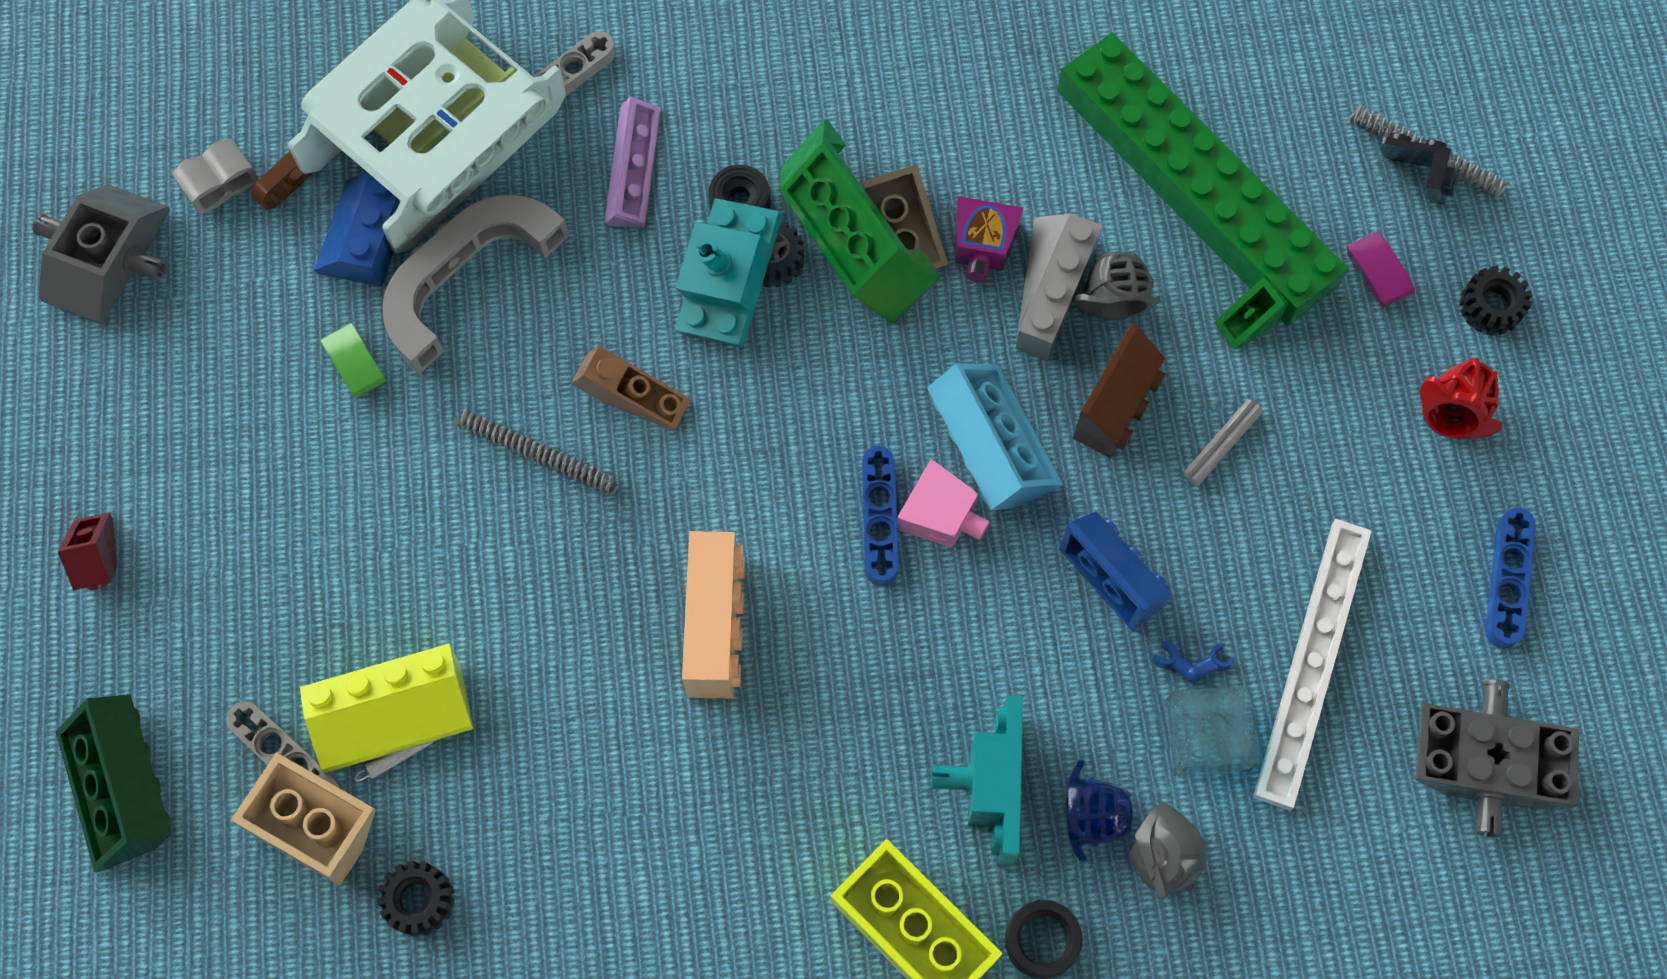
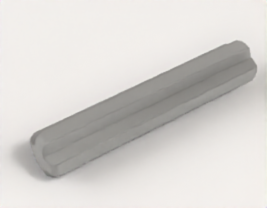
(1222, 442)

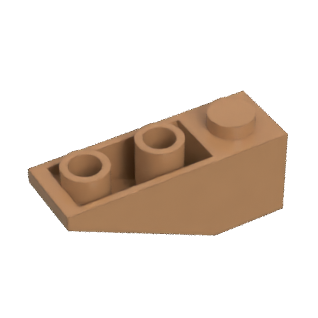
(629, 388)

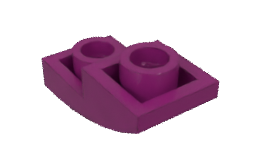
(1381, 269)

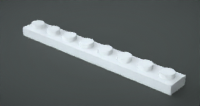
(1312, 665)

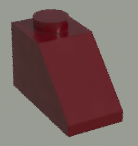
(89, 552)

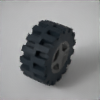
(787, 255)

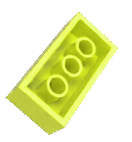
(912, 920)

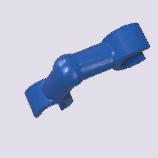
(1192, 672)

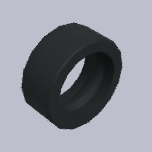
(1067, 921)

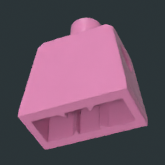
(941, 508)

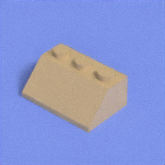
(306, 818)

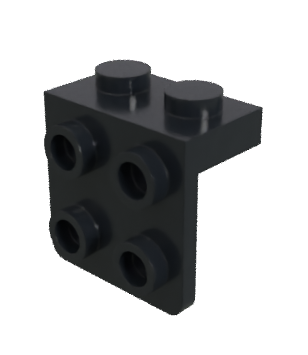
(1432, 154)

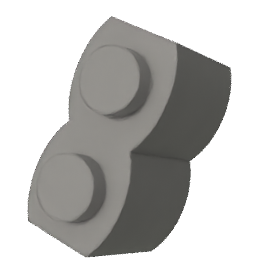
(215, 175)

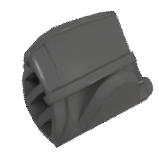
(1117, 288)

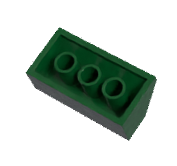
(113, 781)

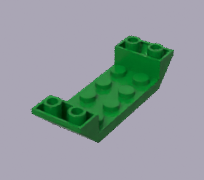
(852, 228)

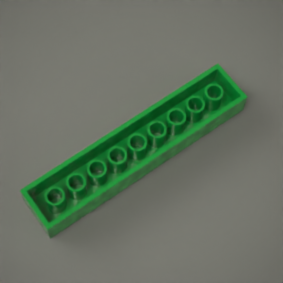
(1199, 176)

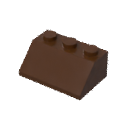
(1120, 394)

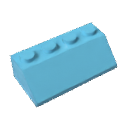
(993, 435)

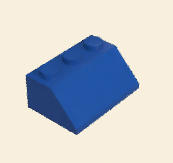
(355, 240)
(1114, 569)

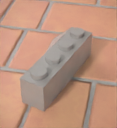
(1055, 269)

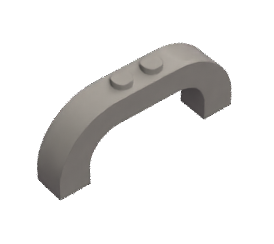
(447, 252)

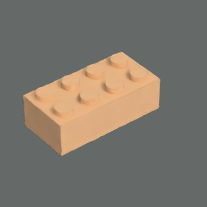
(711, 613)

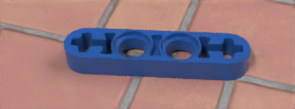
(882, 515)
(1518, 579)

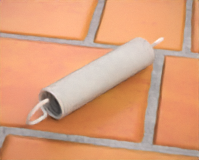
(384, 763)

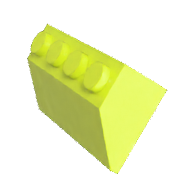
(386, 708)

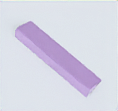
(632, 164)

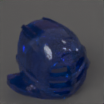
(1095, 811)

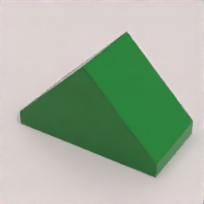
(1252, 314)

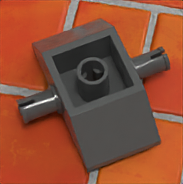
(98, 250)
(1532, 759)

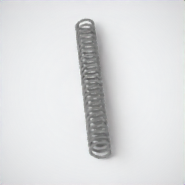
(1473, 173)
(471, 418)

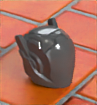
(1168, 851)

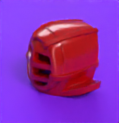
(1465, 386)

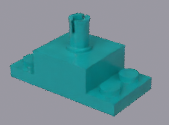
(725, 271)
(993, 780)

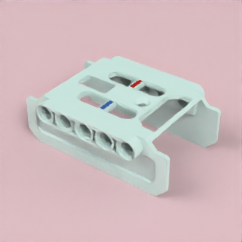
(405, 70)

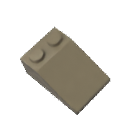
(906, 208)

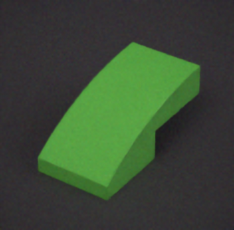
(353, 360)

